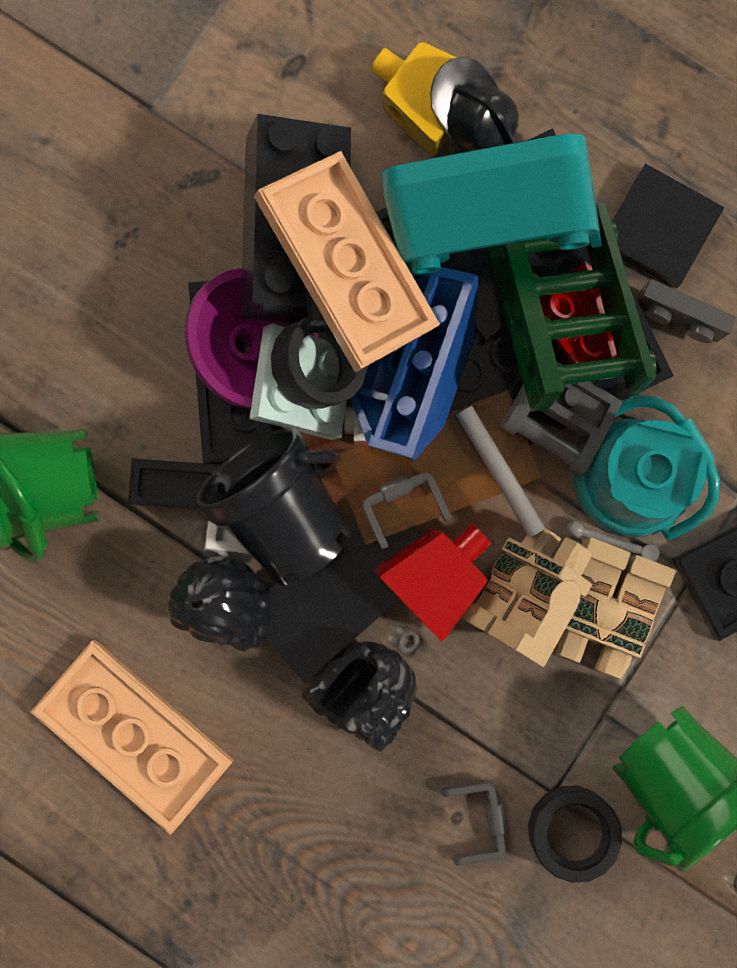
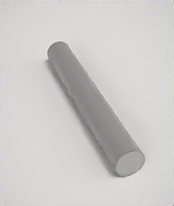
(500, 471)

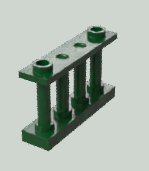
(534, 332)

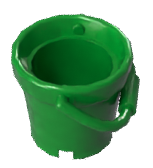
(43, 488)
(684, 787)

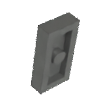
(699, 319)

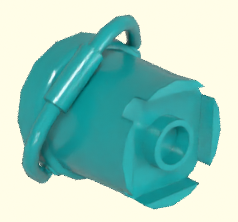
(649, 474)

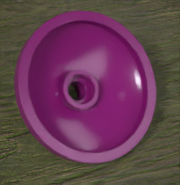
(210, 339)

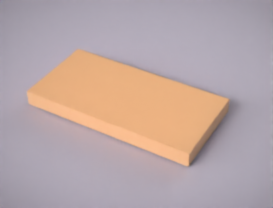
(346, 260)
(132, 736)

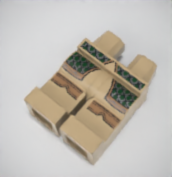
(532, 594)
(616, 608)

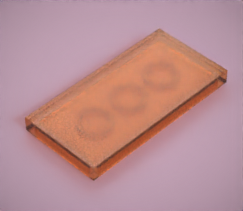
(448, 458)

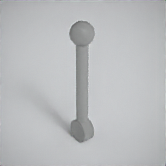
(576, 529)

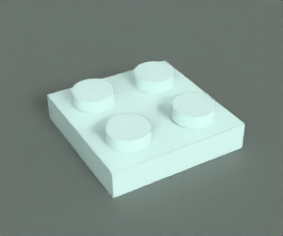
(319, 367)

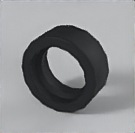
(291, 379)
(601, 859)

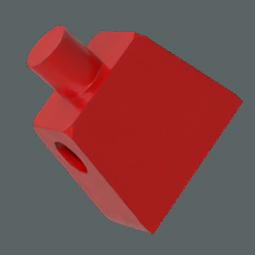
(437, 577)

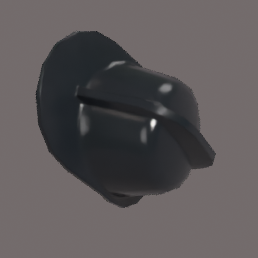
(472, 106)

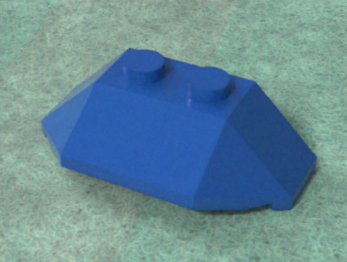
(414, 387)

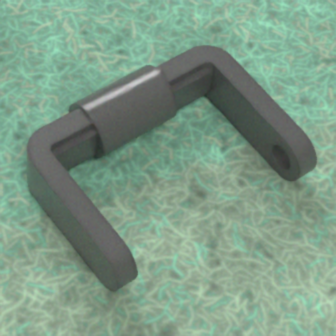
(399, 487)
(495, 817)

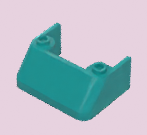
(492, 200)

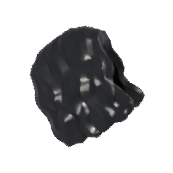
(231, 603)
(365, 693)

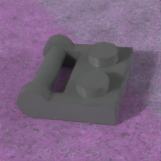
(580, 408)

